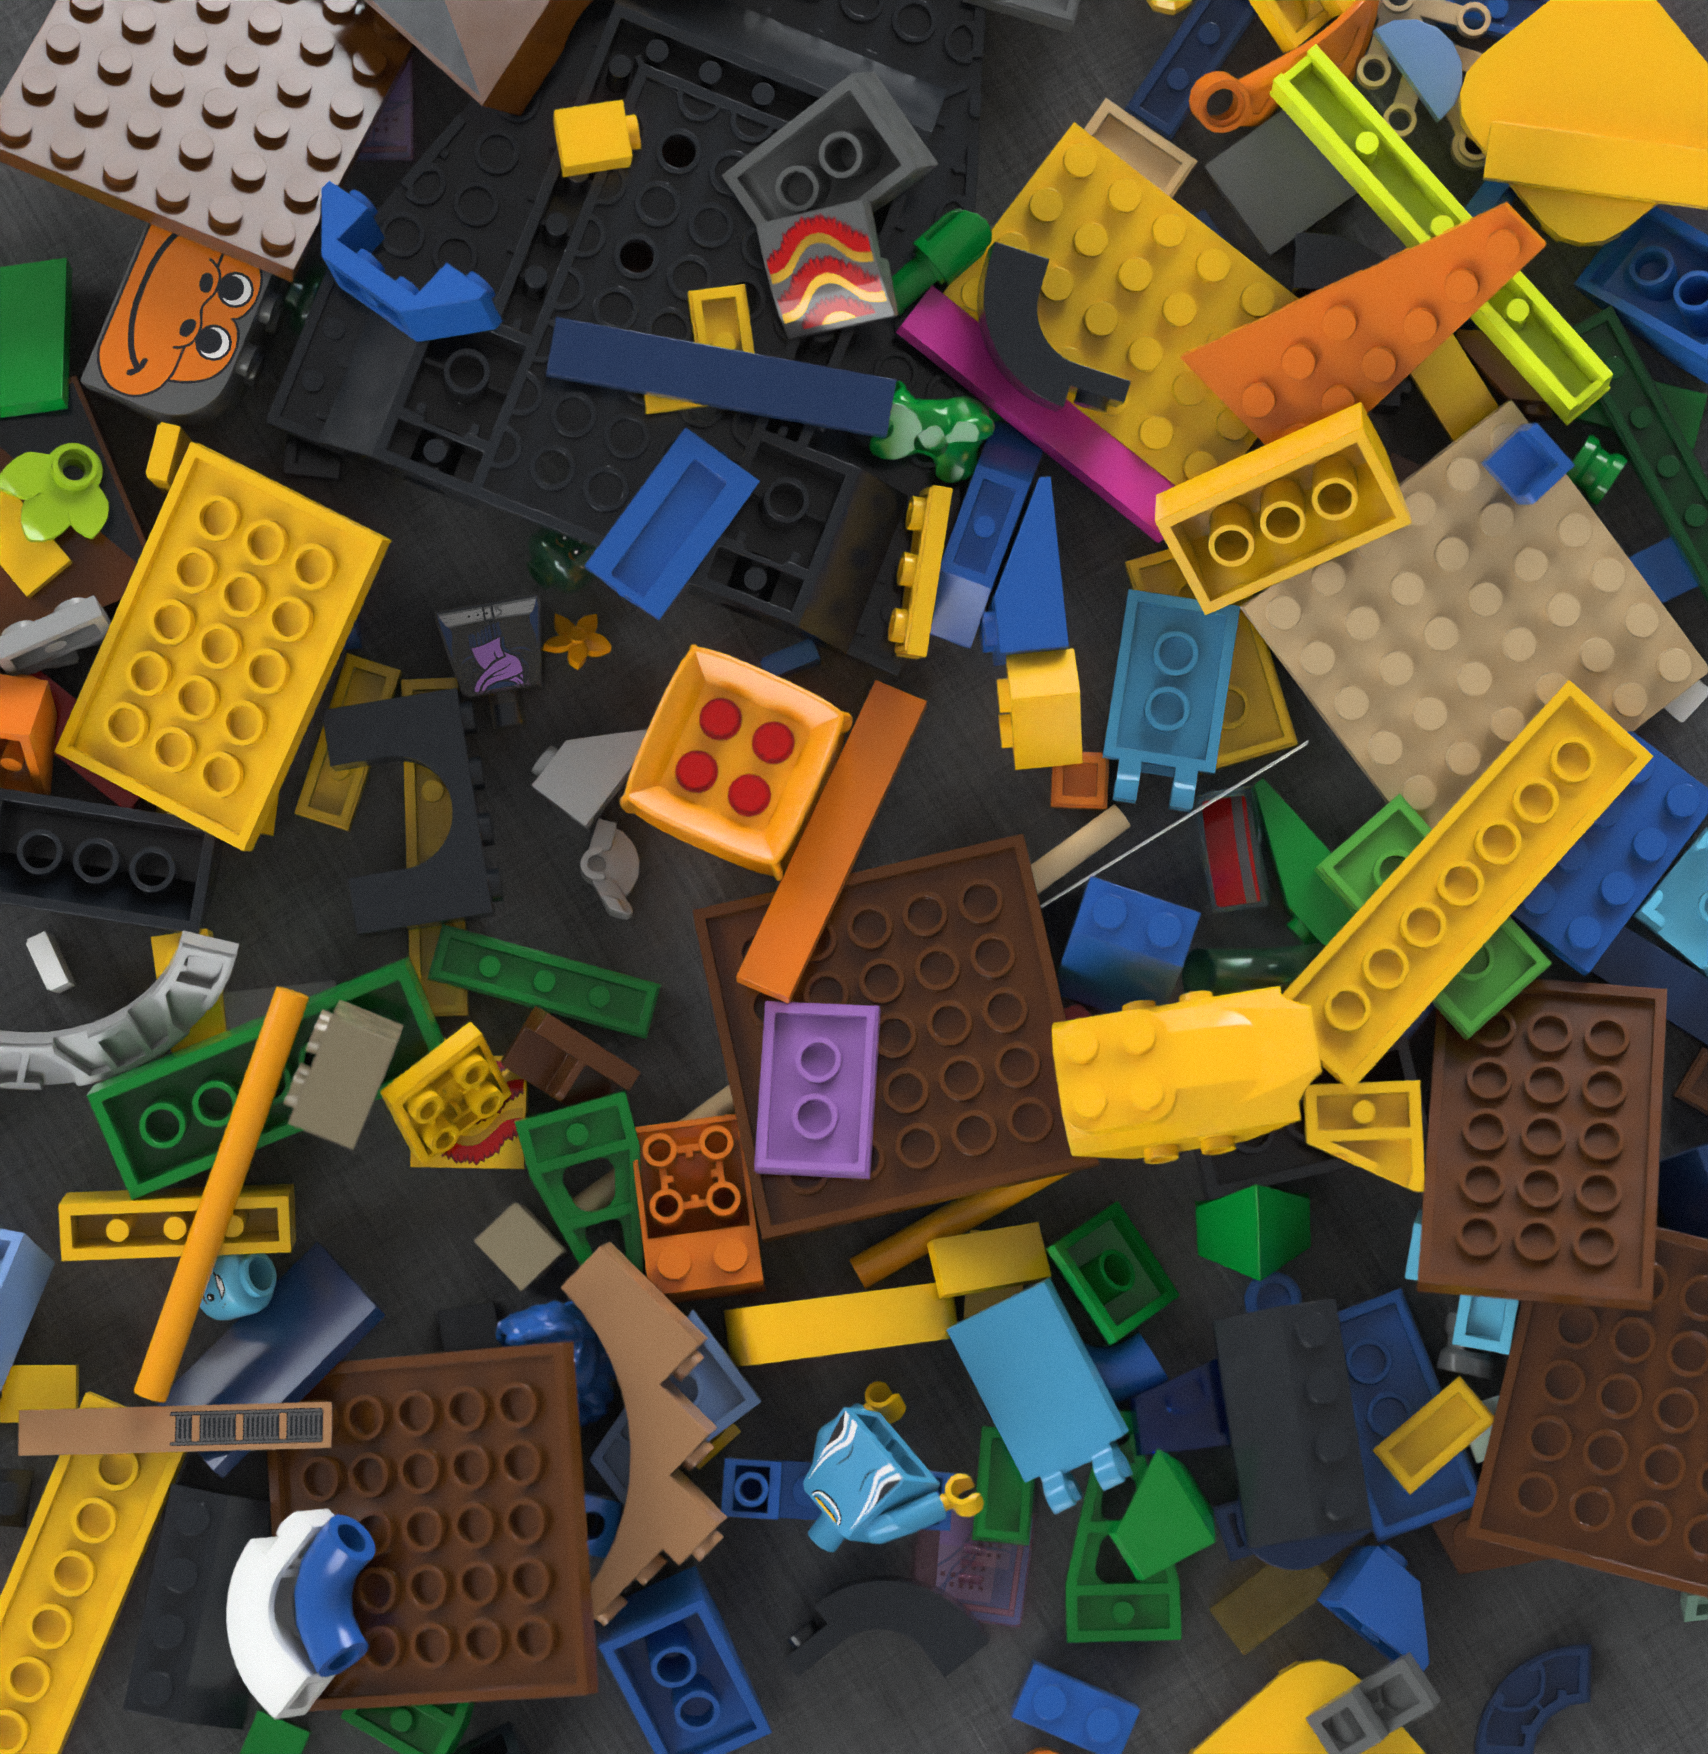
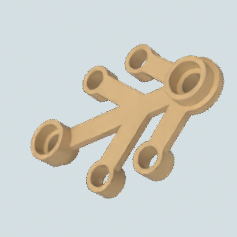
(1406, 98)

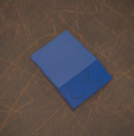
(1657, 287)
(1029, 598)
(682, 1669)

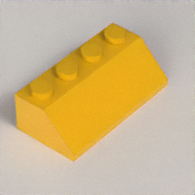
(1282, 509)

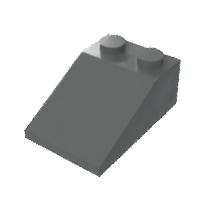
(833, 153)

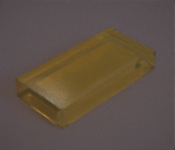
(1267, 1603)

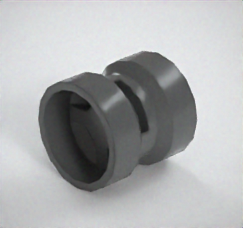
(1458, 1360)

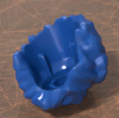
(567, 1323)

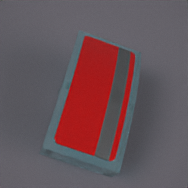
(1232, 850)

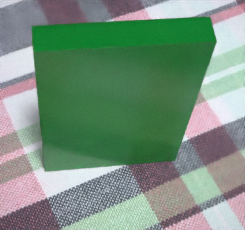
(35, 337)

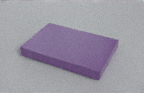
(817, 1090)

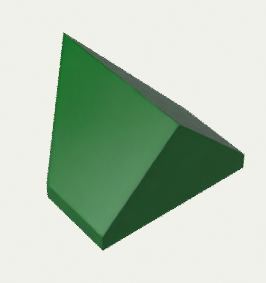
(1253, 1229)
(1165, 1519)

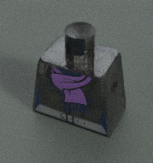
(497, 653)

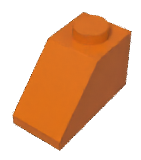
(26, 734)

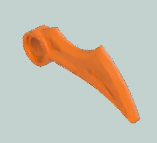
(1342, 42)

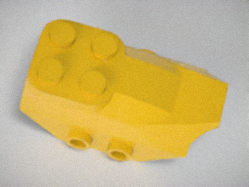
(1184, 1074)

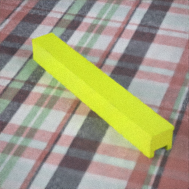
(1420, 208)

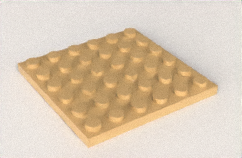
(1468, 624)

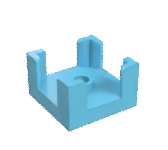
(1679, 906)

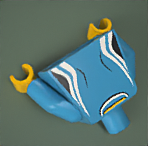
(873, 1481)

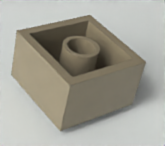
(345, 1075)

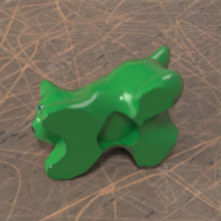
(939, 428)

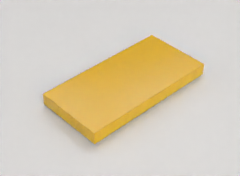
(1255, 708)

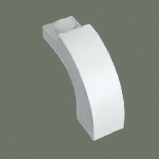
(264, 1618)

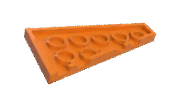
(1363, 330)

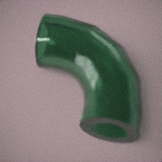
(1246, 969)

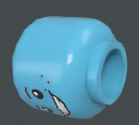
(239, 1286)

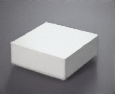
(50, 962)

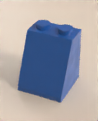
(1124, 947)

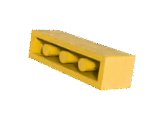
(158, 1223)

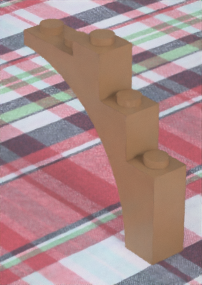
(647, 1345)

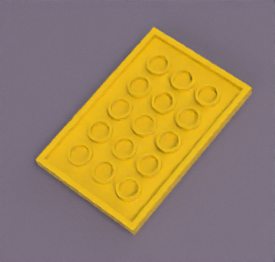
(1129, 294)
(222, 646)

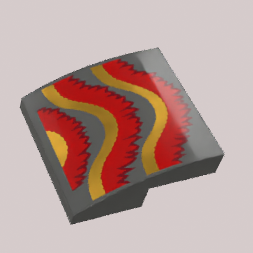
(827, 269)

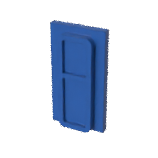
(671, 524)

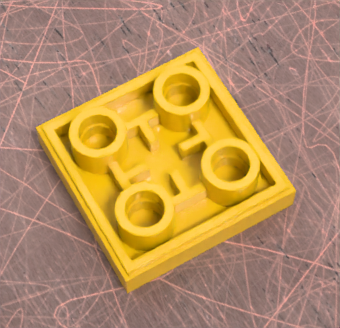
(446, 1093)

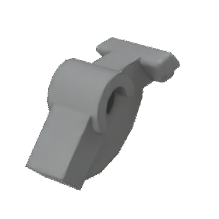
(611, 868)

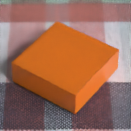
(1081, 785)

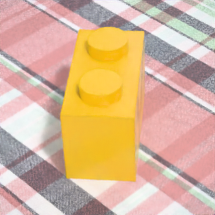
(1042, 709)

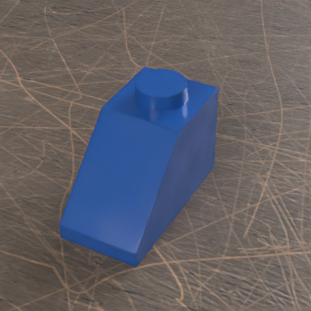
(1380, 1602)

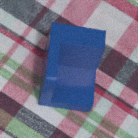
(1527, 464)

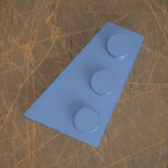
(712, 1386)

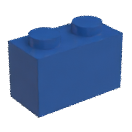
(1074, 1710)

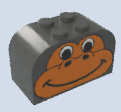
(184, 333)

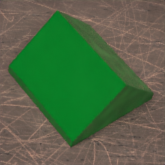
(1112, 1273)

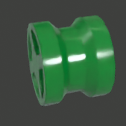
(1595, 469)

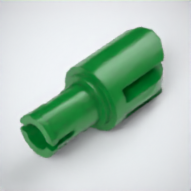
(941, 255)

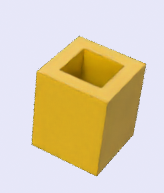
(595, 138)

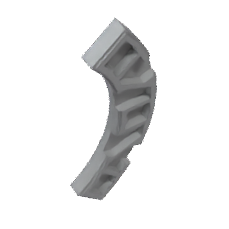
(131, 1034)

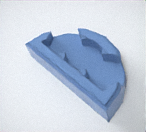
(1426, 62)

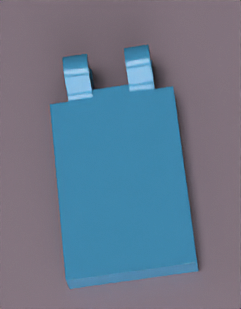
(1169, 693)
(1043, 1392)

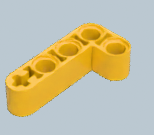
(838, 1324)

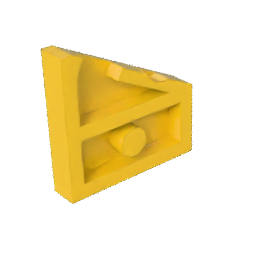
(1370, 1127)

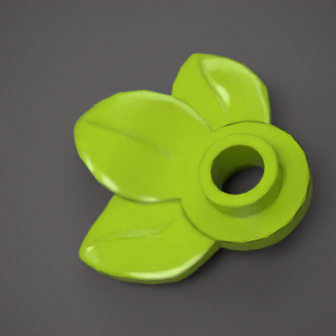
(54, 500)

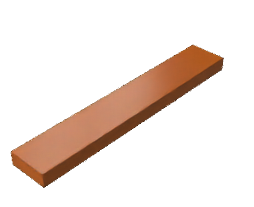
(831, 842)

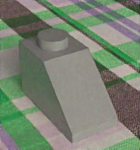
(587, 773)

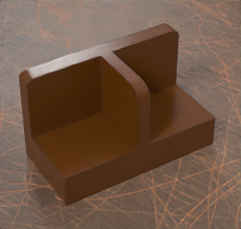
(565, 1061)

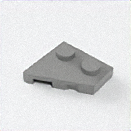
(54, 638)

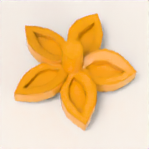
(577, 640)

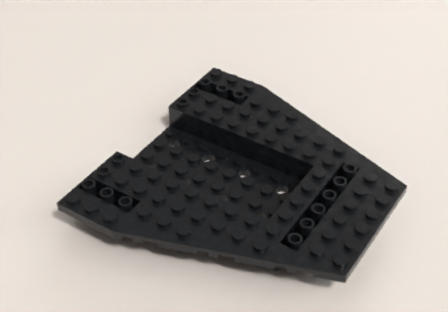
(489, 197)

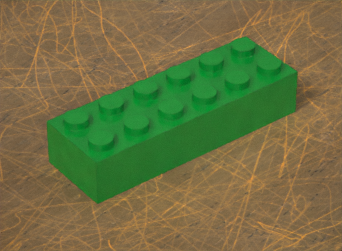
(174, 1111)

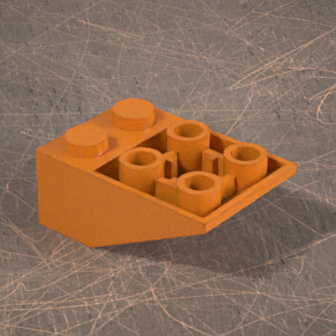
(697, 1210)

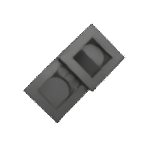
(1374, 1707)

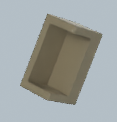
(521, 1246)

